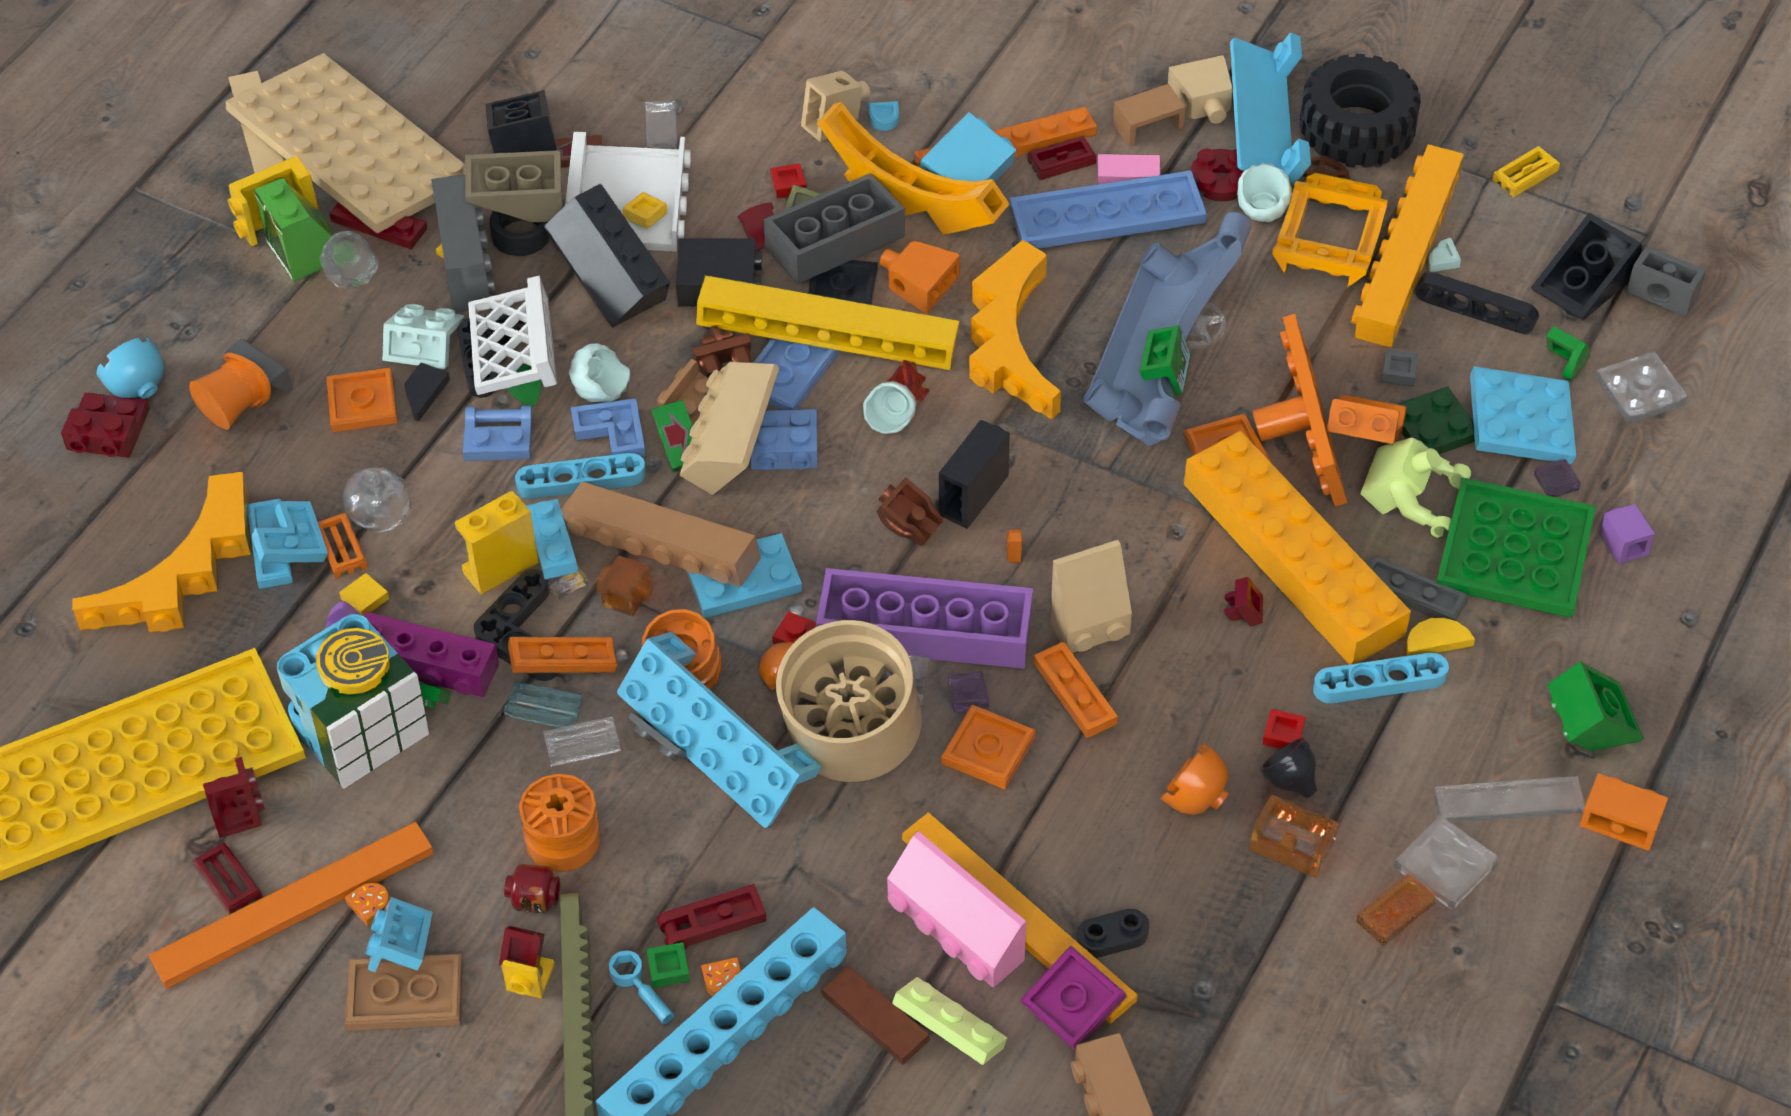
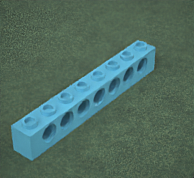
(729, 1006)

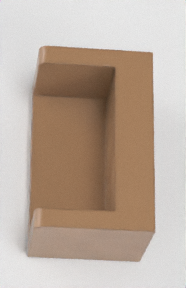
(1145, 109)

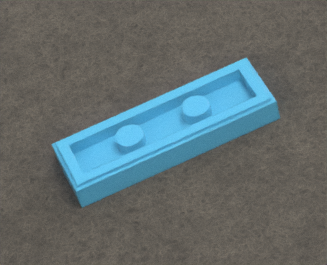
(268, 574)

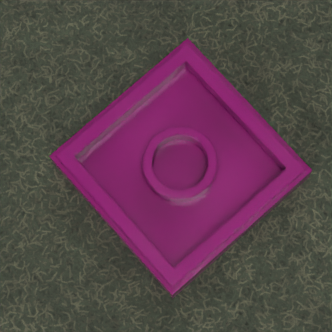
(1073, 998)

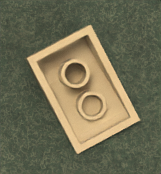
(1090, 597)

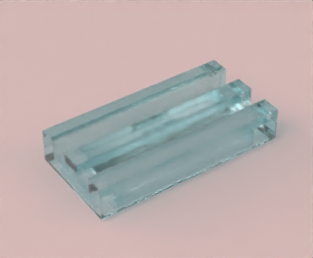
(545, 701)

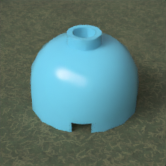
(133, 369)

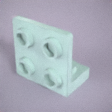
(420, 336)

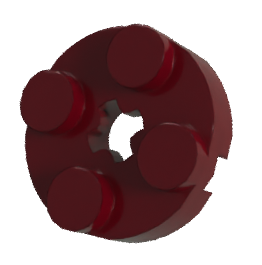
(1206, 170)

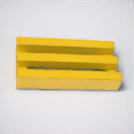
(1530, 174)

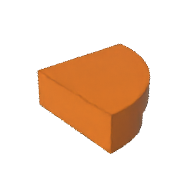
(1014, 545)

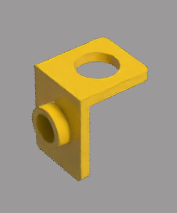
(526, 979)

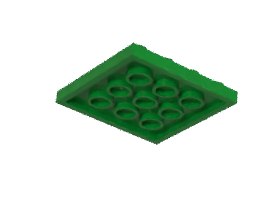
(1516, 547)

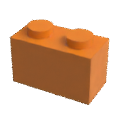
(1623, 811)

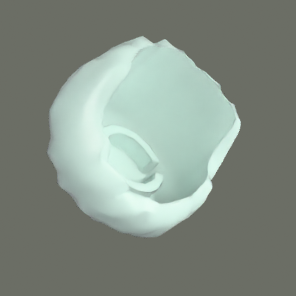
(1264, 192)
(598, 374)

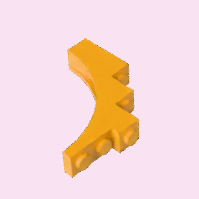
(949, 202)
(1000, 356)
(189, 570)

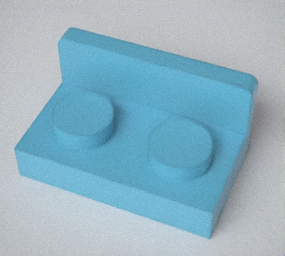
(399, 935)

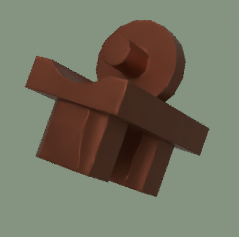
(720, 349)

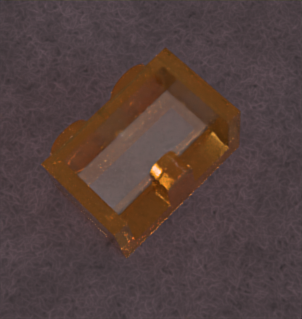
(1293, 835)

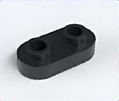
(1114, 933)

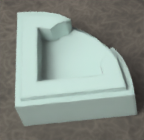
(1444, 257)

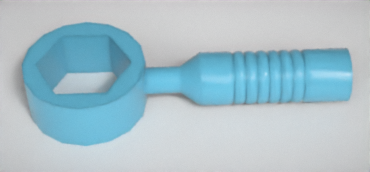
(645, 991)

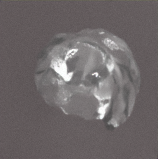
(348, 260)

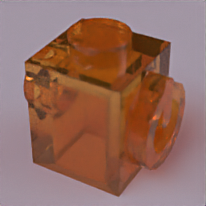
(624, 585)

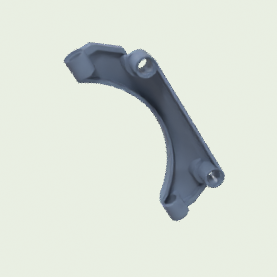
(1161, 284)

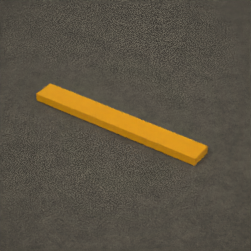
(1043, 936)

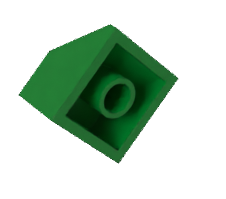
(1593, 709)

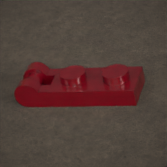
(713, 916)

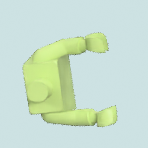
(1401, 474)

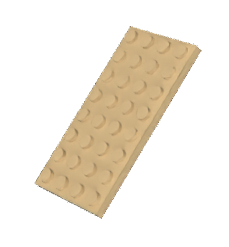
(347, 140)

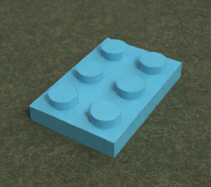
(769, 580)

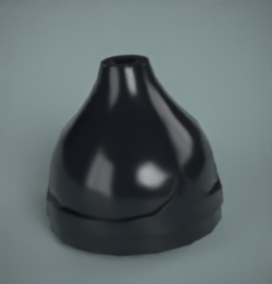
(1292, 768)

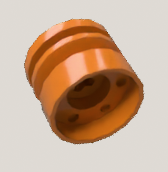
(696, 634)
(560, 822)

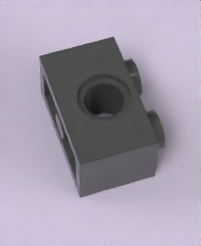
(1666, 281)

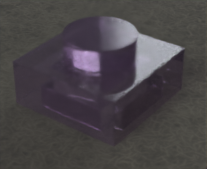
(968, 690)

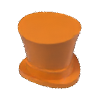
(230, 390)

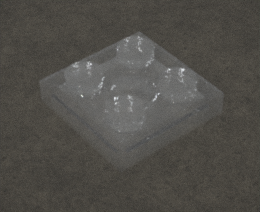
(1641, 387)
(1446, 862)

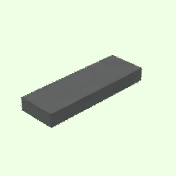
(1419, 591)

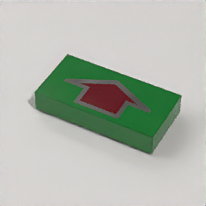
(674, 430)

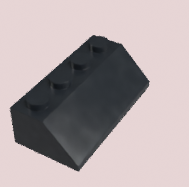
(607, 256)

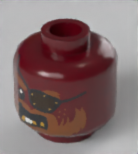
(532, 888)

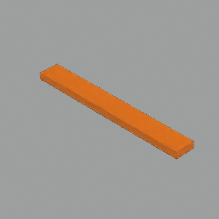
(289, 905)

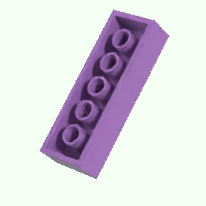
(935, 615)

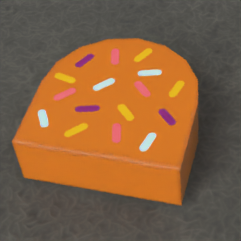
(367, 900)
(719, 973)

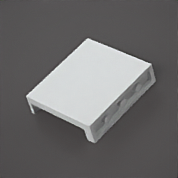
(629, 172)

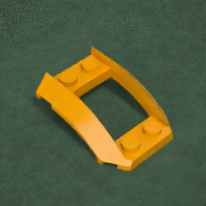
(1325, 257)

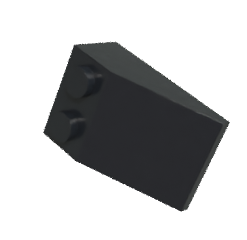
(520, 124)
(1589, 267)

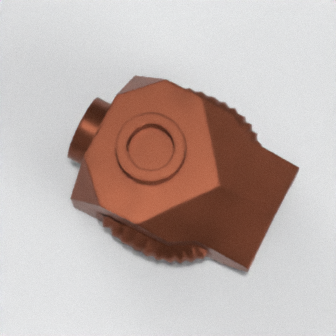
(909, 512)

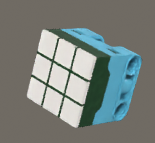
(352, 730)

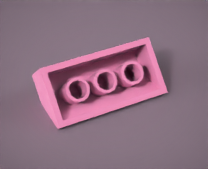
(957, 911)

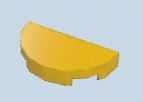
(1438, 636)

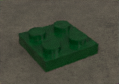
(1438, 421)

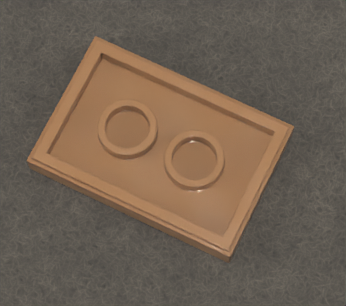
(403, 996)

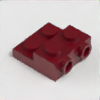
(105, 425)

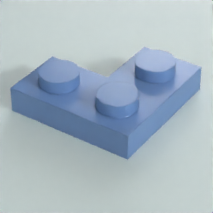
(612, 419)

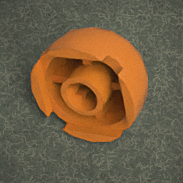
(1198, 783)

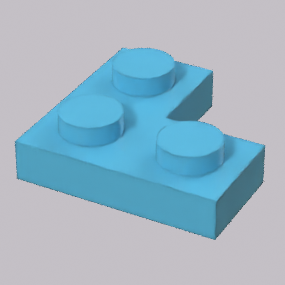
(296, 538)

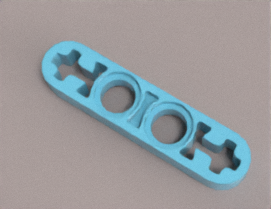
(580, 471)
(1382, 682)

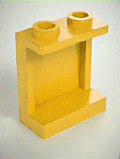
(243, 197)
(498, 542)

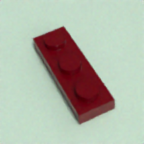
(404, 232)

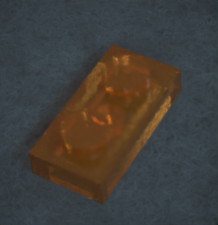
(1396, 909)

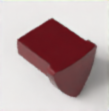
(753, 222)

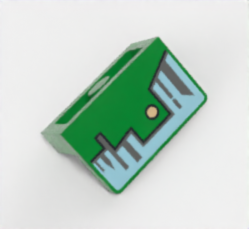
(1166, 356)

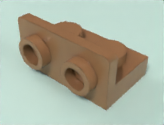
(687, 386)

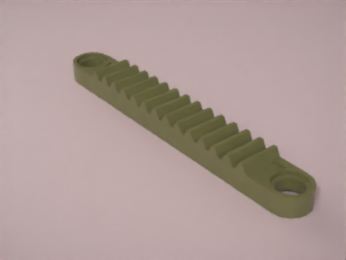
(576, 1009)

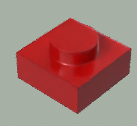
(785, 177)
(792, 628)
(1283, 728)

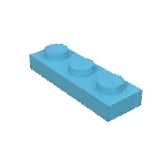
(552, 539)

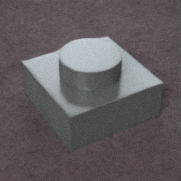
(1399, 367)

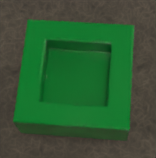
(432, 695)
(668, 965)

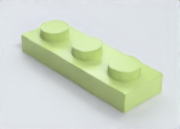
(949, 1020)

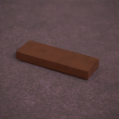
(875, 1015)

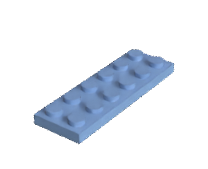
(1108, 210)

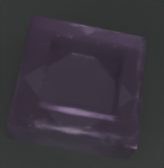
(1557, 478)

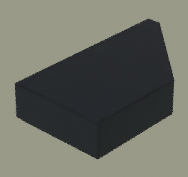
(424, 387)

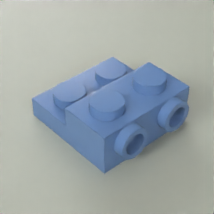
(786, 441)

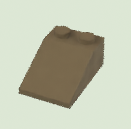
(516, 183)

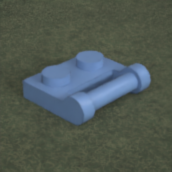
(498, 441)

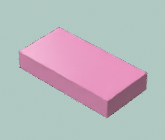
(1126, 167)

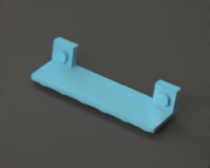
(1263, 106)
(711, 731)

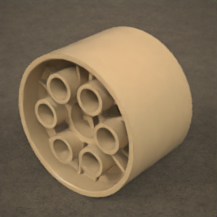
(886, 732)

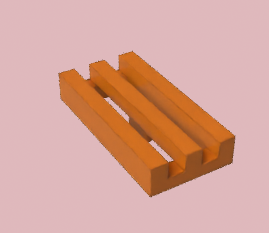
(347, 564)

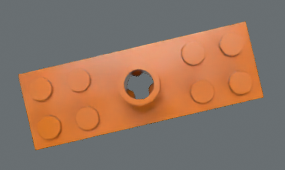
(1303, 413)

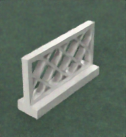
(535, 332)

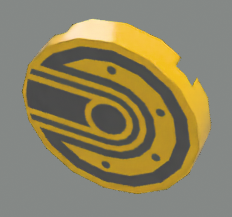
(352, 660)

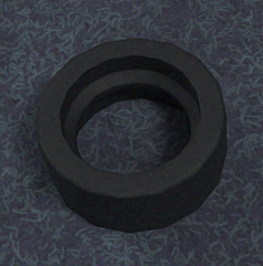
(517, 243)

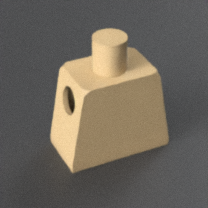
(1203, 88)
(827, 90)

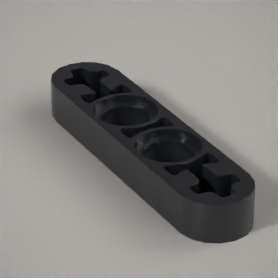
(1476, 302)

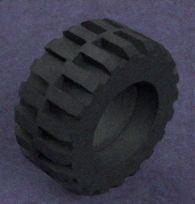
(1363, 84)

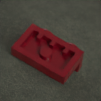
(233, 801)

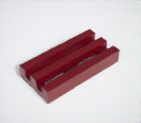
(1063, 159)
(240, 899)

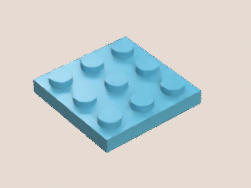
(1522, 415)

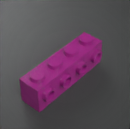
(440, 656)

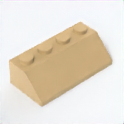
(728, 424)

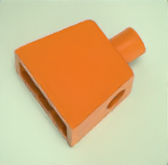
(921, 273)

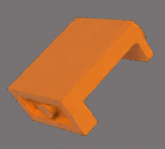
(1367, 418)

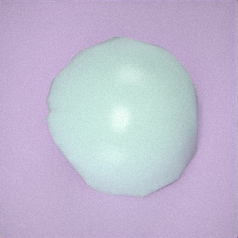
(889, 407)

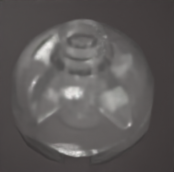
(376, 498)

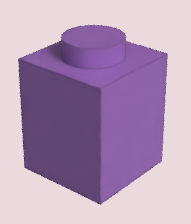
(1626, 533)

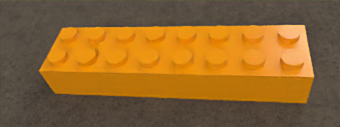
(1296, 548)

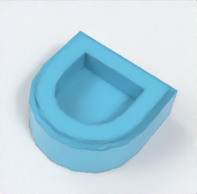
(883, 115)

